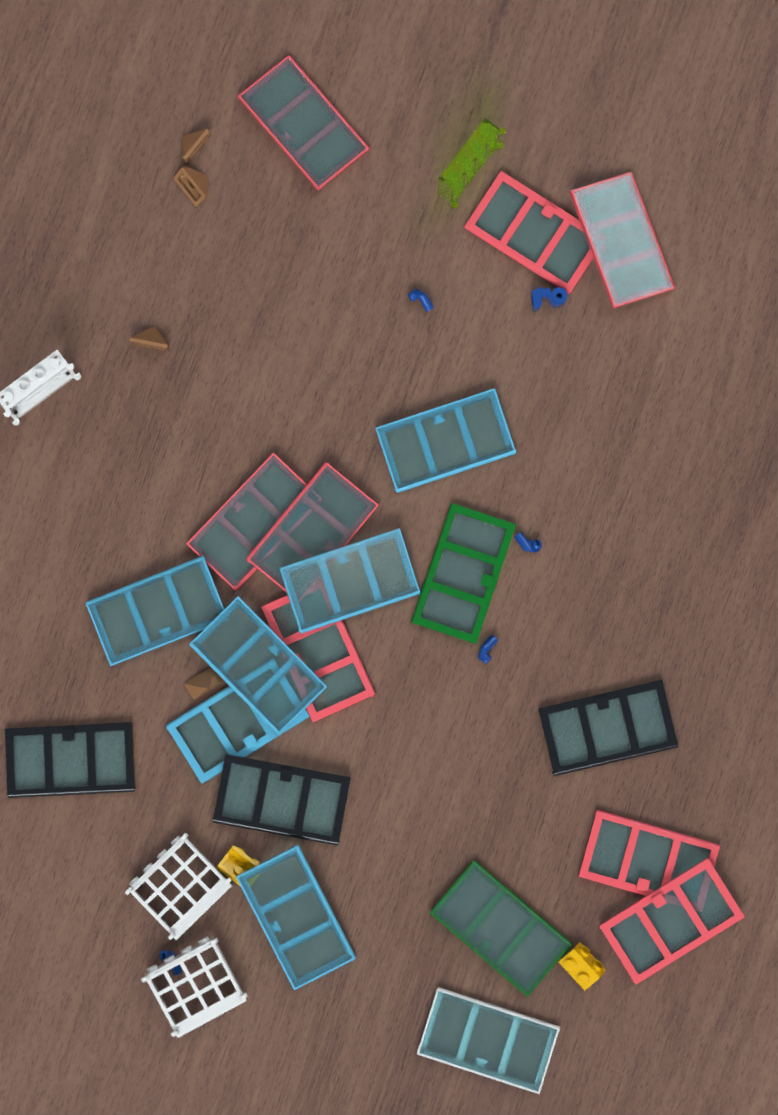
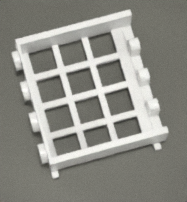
(199, 907)
(207, 1013)

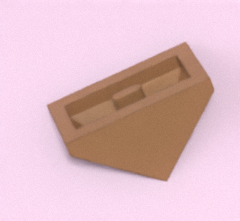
(193, 142)
(193, 184)
(150, 338)
(203, 683)

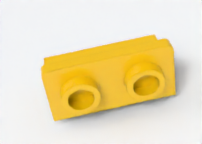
(235, 863)
(582, 966)

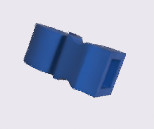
(555, 298)

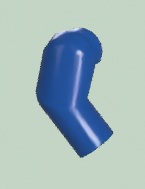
(422, 297)
(528, 545)
(485, 647)
(166, 953)

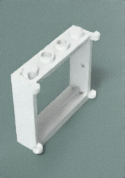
(36, 386)

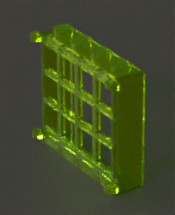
(469, 161)

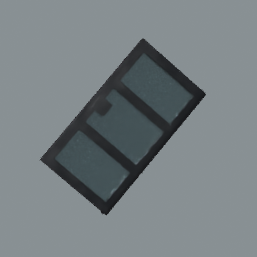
(608, 727)
(70, 760)
(281, 799)

